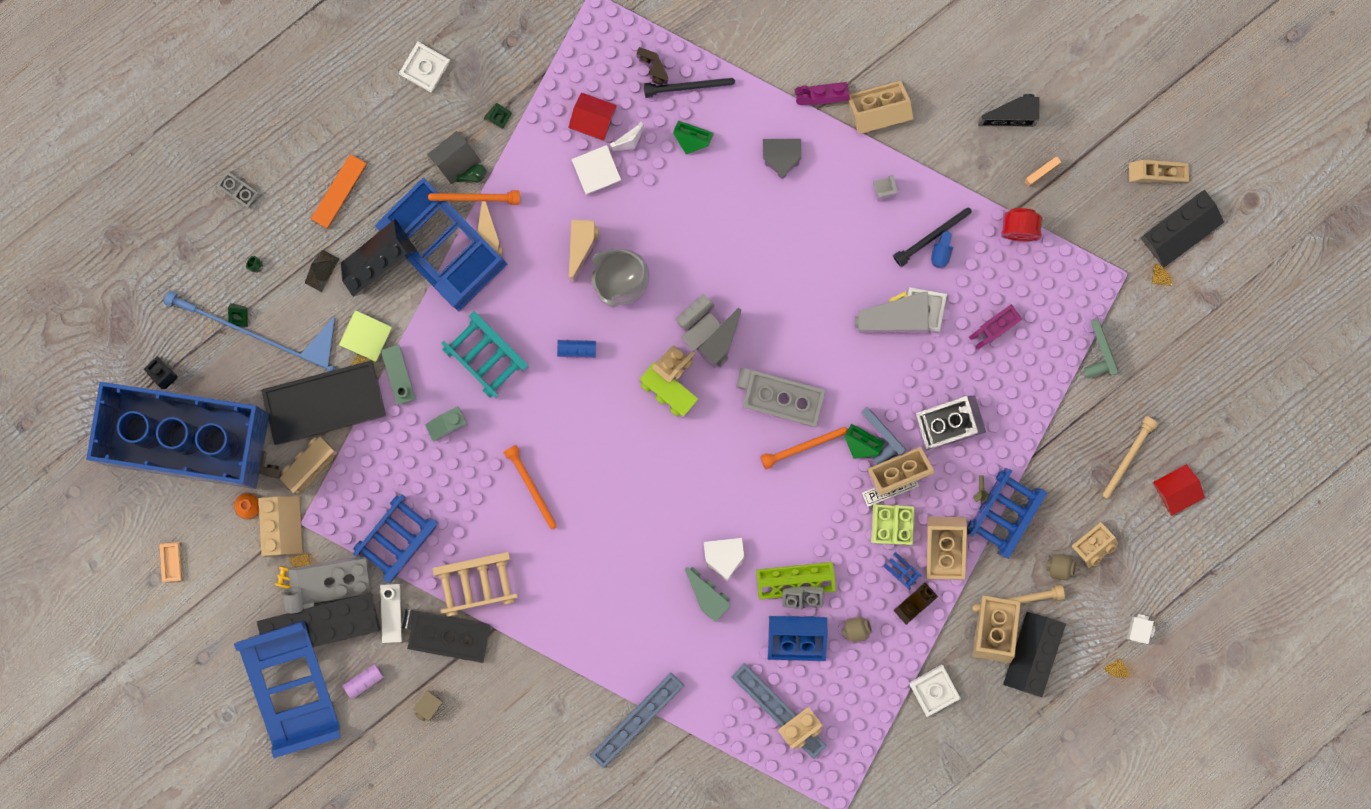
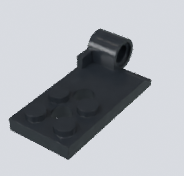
(428, 633)

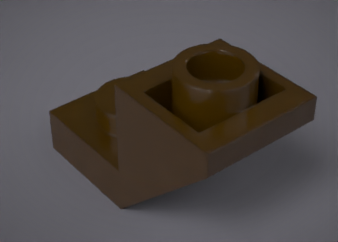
(657, 71)
(270, 470)
(915, 603)

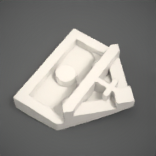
(724, 556)

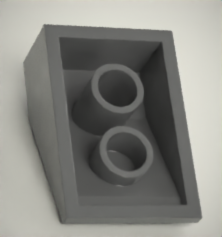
(717, 346)
(950, 422)

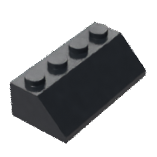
(1183, 228)
(376, 258)
(1034, 654)

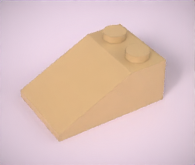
(581, 244)
(946, 547)
(996, 629)

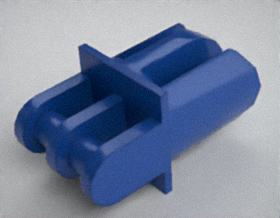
(942, 251)
(912, 579)

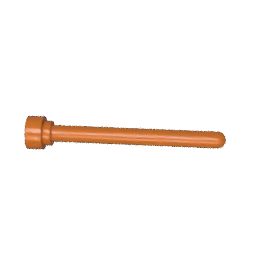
(511, 197)
(513, 455)
(769, 460)

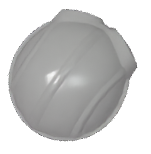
(619, 276)

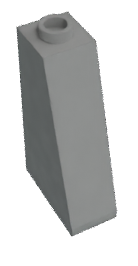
(897, 316)

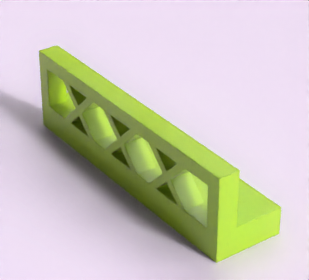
(794, 576)

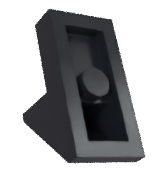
(160, 373)

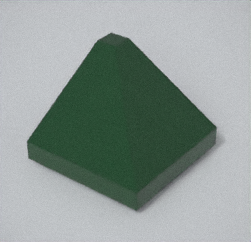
(498, 115)
(238, 315)

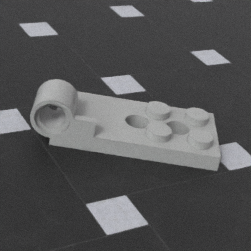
(764, 392)
(309, 586)

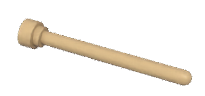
(1148, 426)
(1055, 593)

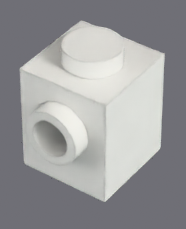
(1141, 629)

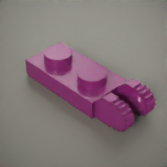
(822, 94)
(997, 325)

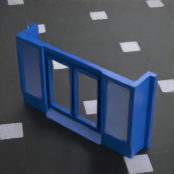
(469, 270)
(301, 725)

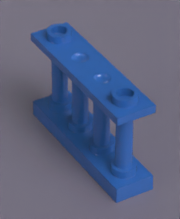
(1015, 529)
(414, 541)

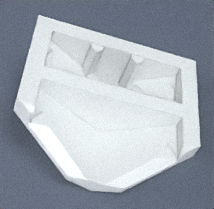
(629, 140)

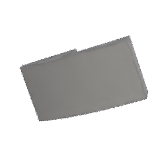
(237, 189)
(806, 595)

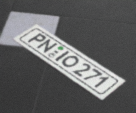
(871, 496)

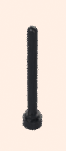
(651, 89)
(902, 257)

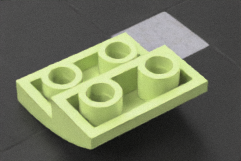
(365, 336)
(892, 524)

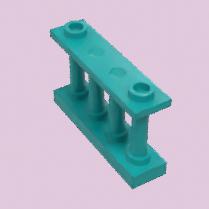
(502, 351)

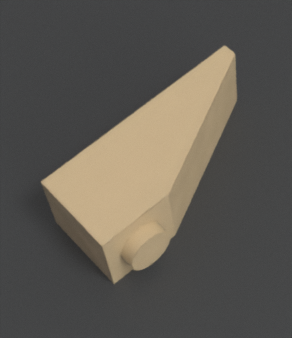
(1158, 172)
(487, 230)

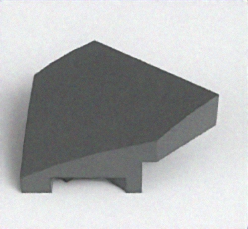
(782, 154)

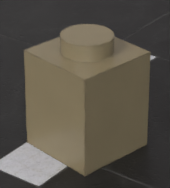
(427, 706)

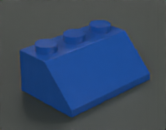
(797, 638)

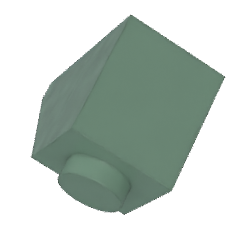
(446, 424)

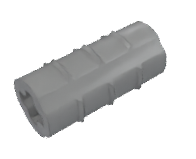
(694, 312)

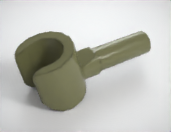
(982, 494)

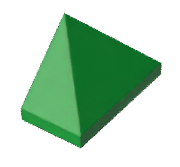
(691, 137)
(862, 443)

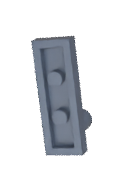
(894, 445)

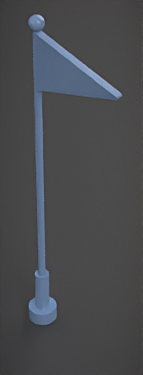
(316, 352)

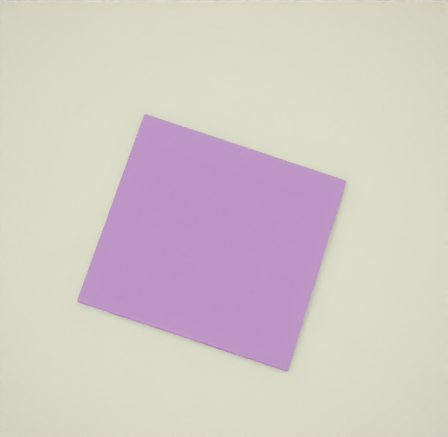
(648, 488)

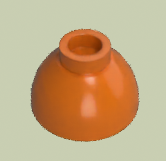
(246, 506)

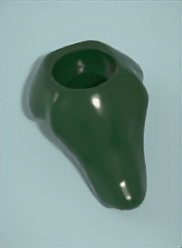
(474, 174)

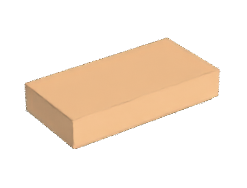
(1042, 171)
(171, 562)

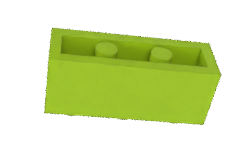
(670, 393)

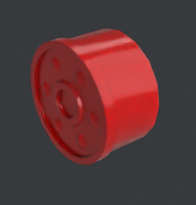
(1022, 225)

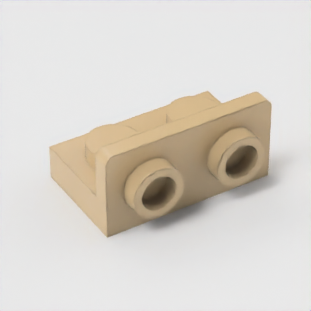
(672, 364)
(1095, 545)
(800, 728)

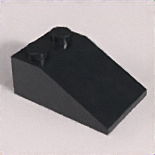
(1018, 112)

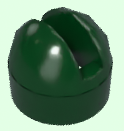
(254, 264)

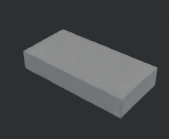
(701, 331)

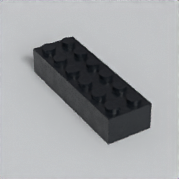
(332, 620)

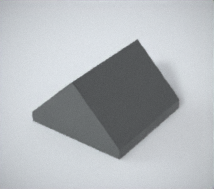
(454, 157)

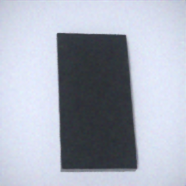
(323, 402)

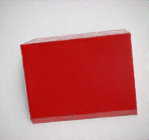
(592, 116)
(1179, 489)

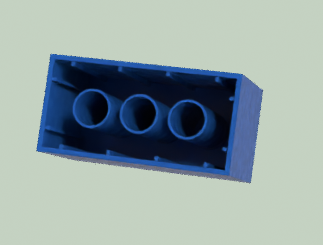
(177, 435)

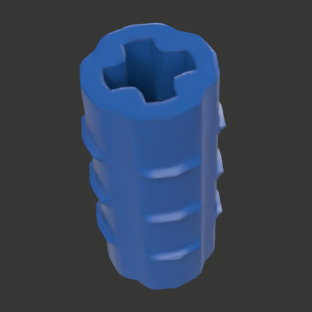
(576, 348)

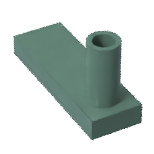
(1109, 363)
(398, 374)

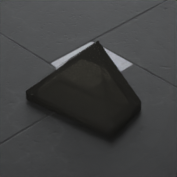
(321, 270)

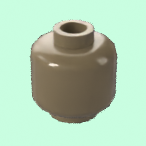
(1061, 567)
(857, 629)

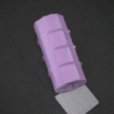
(363, 681)

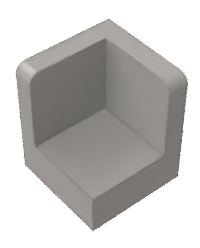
(885, 188)

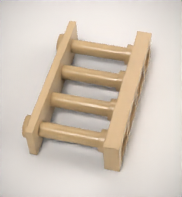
(463, 570)

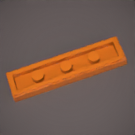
(338, 191)

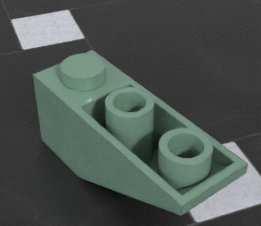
(708, 599)

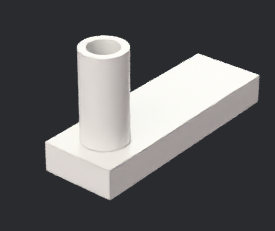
(391, 613)

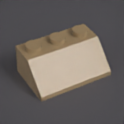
(880, 107)
(308, 465)
(900, 471)
(280, 526)

